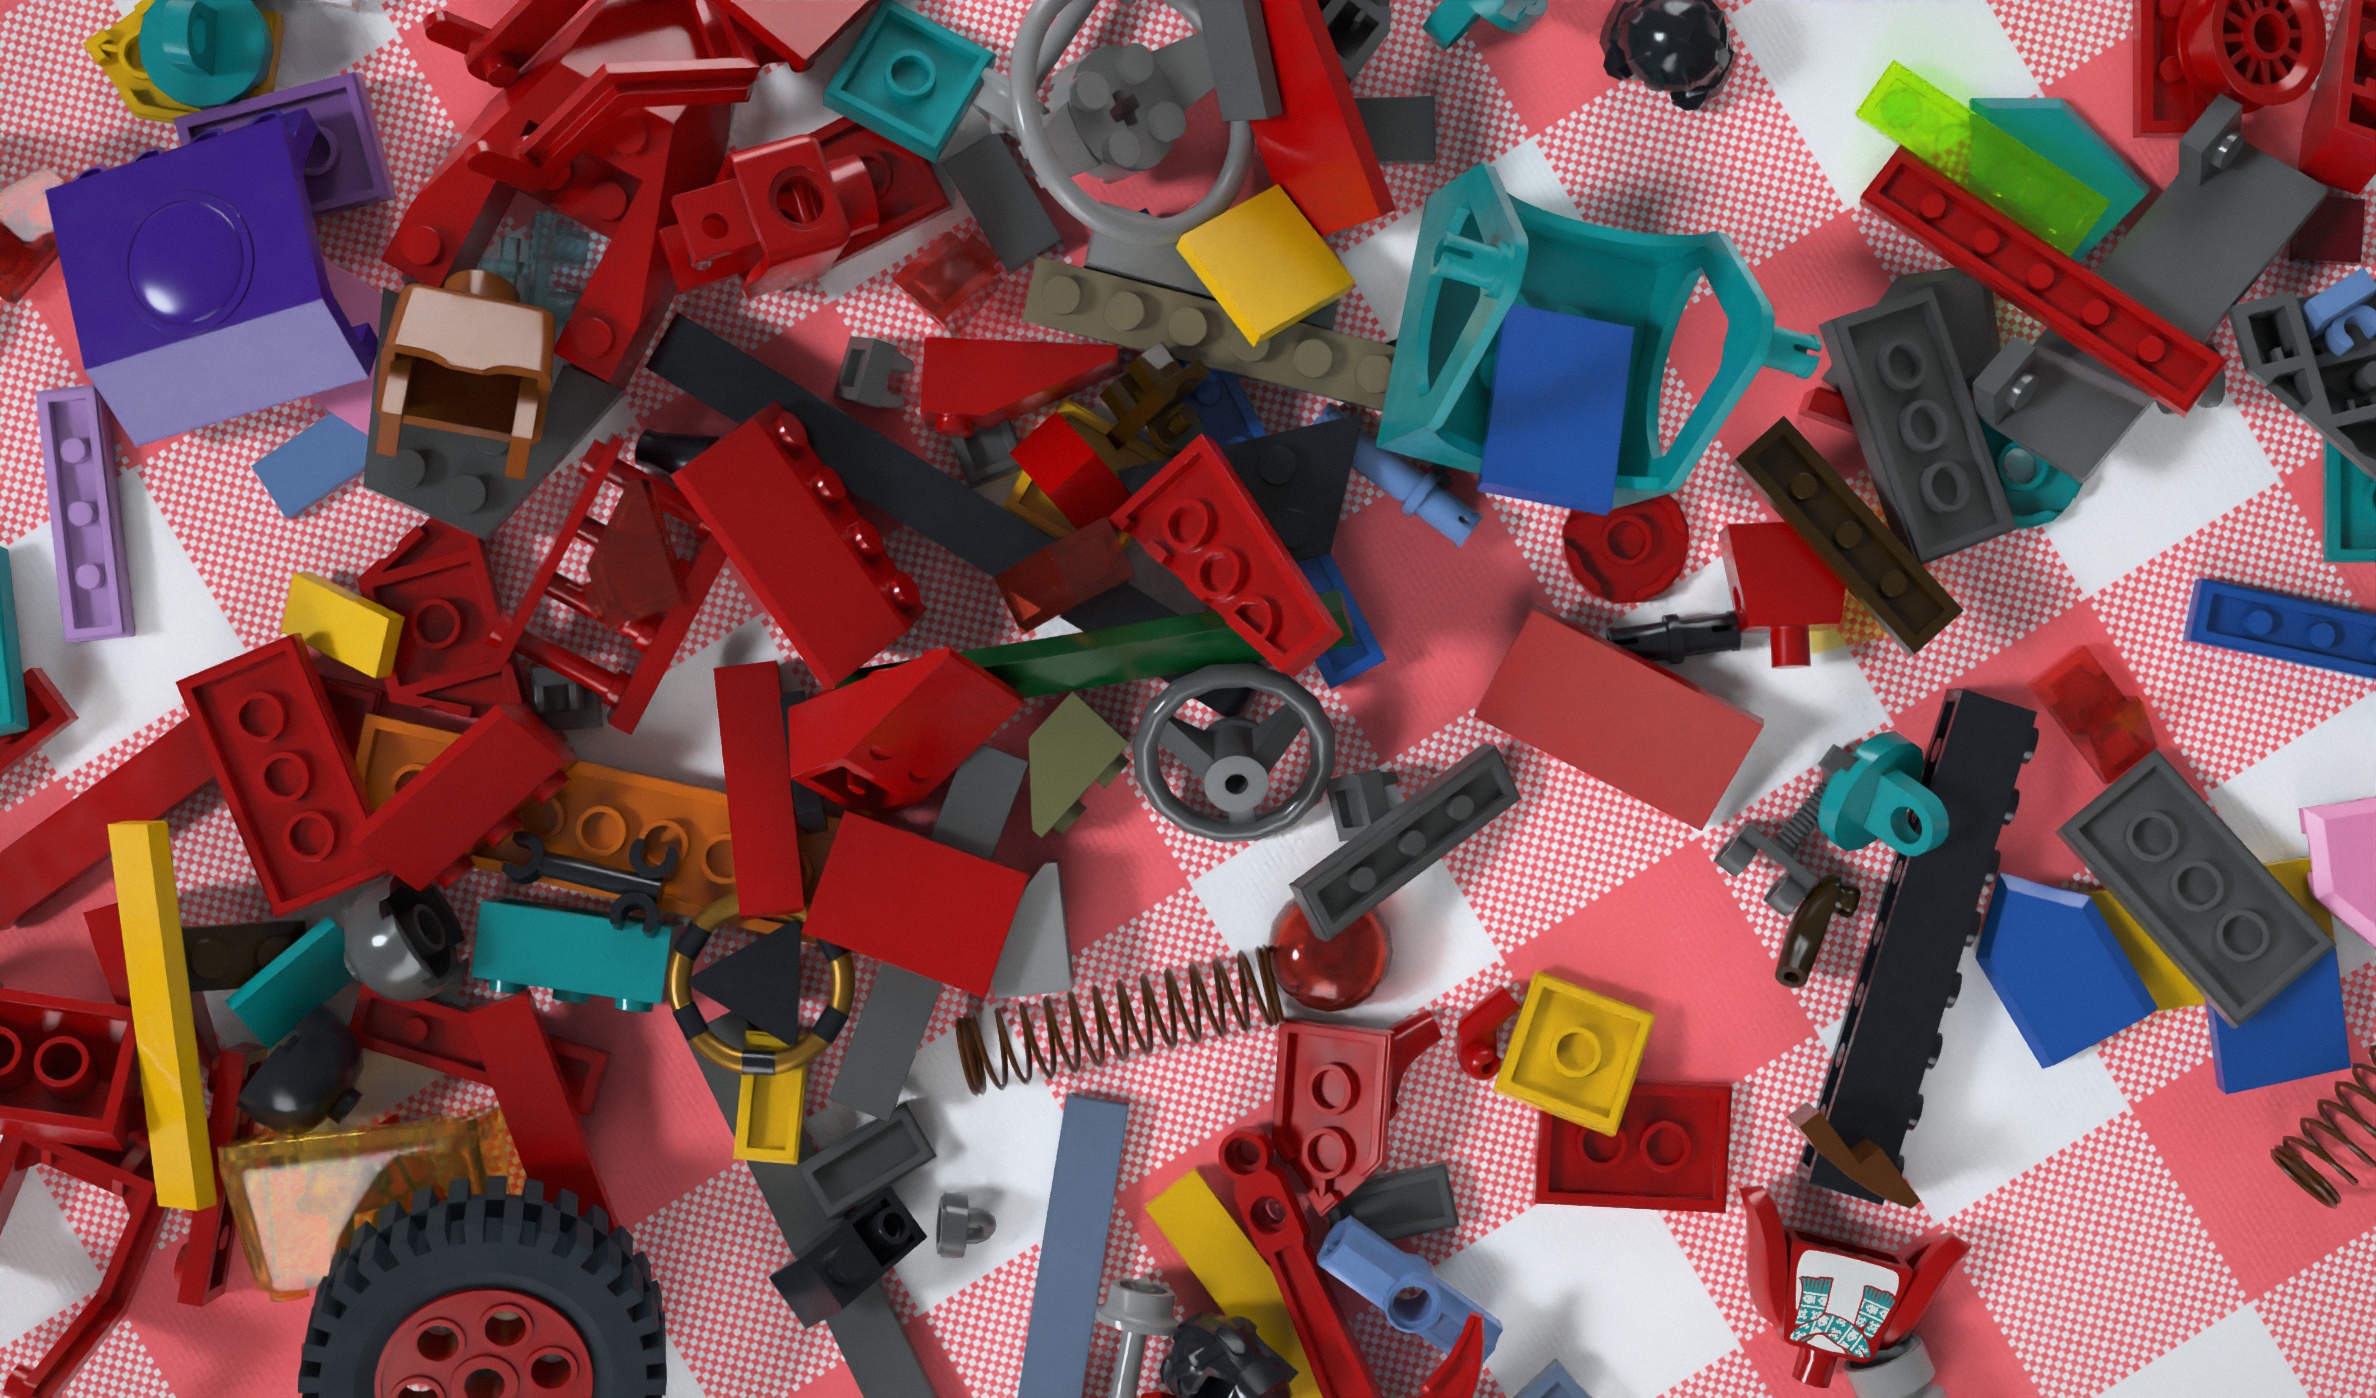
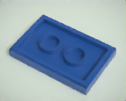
(1556, 409)

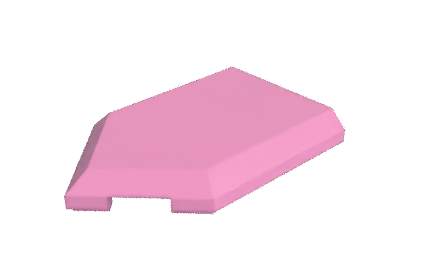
(2344, 862)

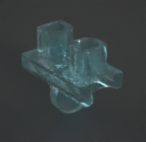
(547, 245)

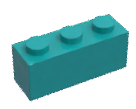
(572, 953)

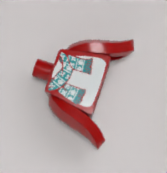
(1835, 1292)

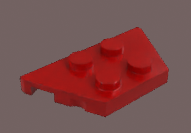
(449, 607)

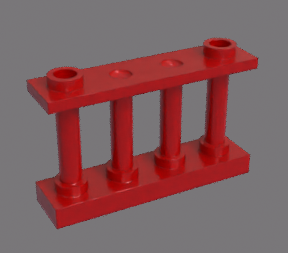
(656, 638)

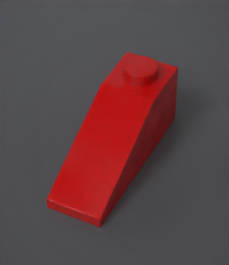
(2341, 119)
(1000, 380)

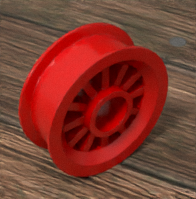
(2251, 49)

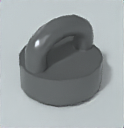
(953, 1222)

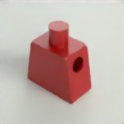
(1779, 588)

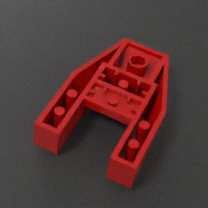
(613, 187)

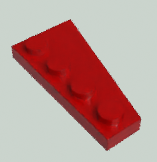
(1223, 548)

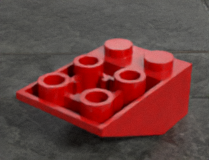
(896, 731)

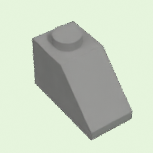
(1038, 943)

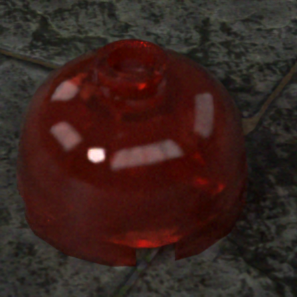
(1334, 972)

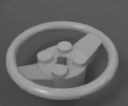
(1147, 106)

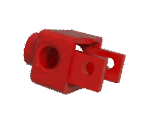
(744, 225)

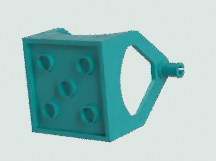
(1492, 251)

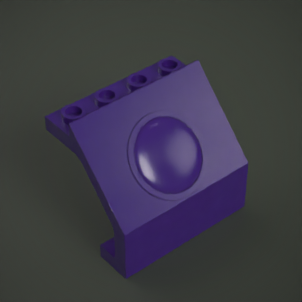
(204, 280)

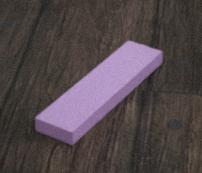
(85, 514)

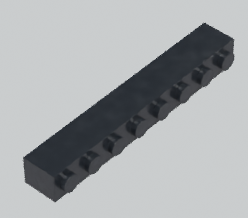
(1921, 934)

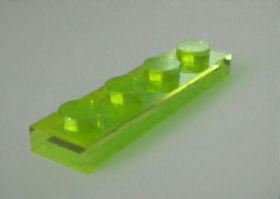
(1982, 158)

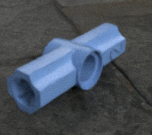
(1382, 1270)

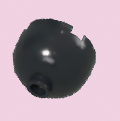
(307, 1077)

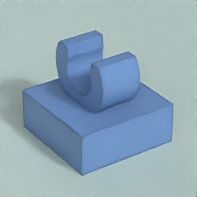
(2339, 306)

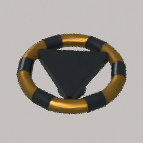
(759, 986)

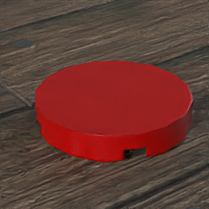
(1629, 551)

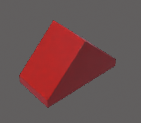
(1070, 473)

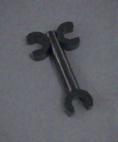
(638, 889)

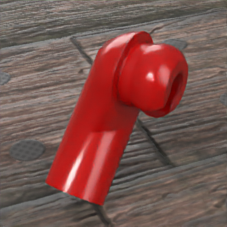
(1479, 1033)

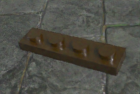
(1847, 536)

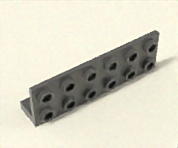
(2183, 261)

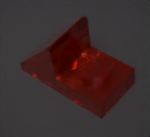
(26, 233)
(2094, 714)

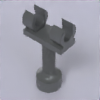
(1744, 844)

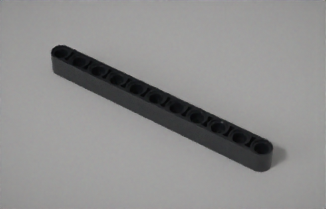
(895, 478)

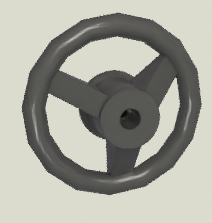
(1234, 753)

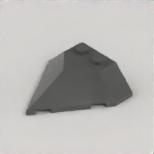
(2321, 388)

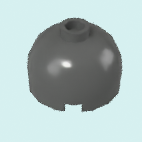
(403, 941)

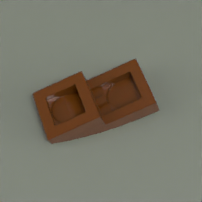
(1863, 1163)

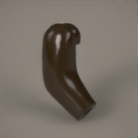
(1810, 925)

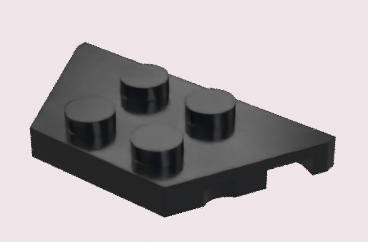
(1293, 478)

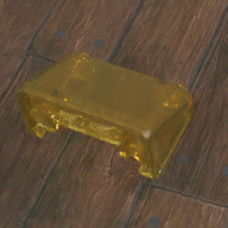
(310, 1191)

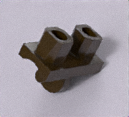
(1153, 398)

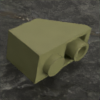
(1066, 759)

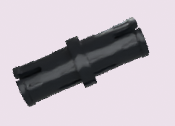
(1678, 637)

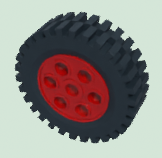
(459, 1267)

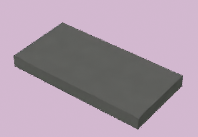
(1917, 426)
(2195, 889)

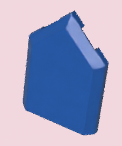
(2058, 968)

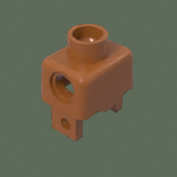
(467, 364)

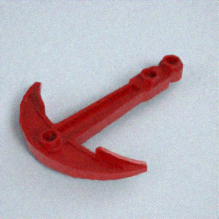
(1312, 1305)

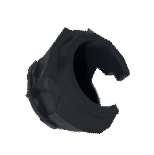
(1670, 47)
(1224, 1360)

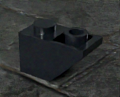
(847, 1258)

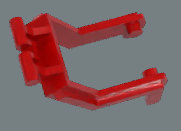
(538, 158)
(123, 1174)

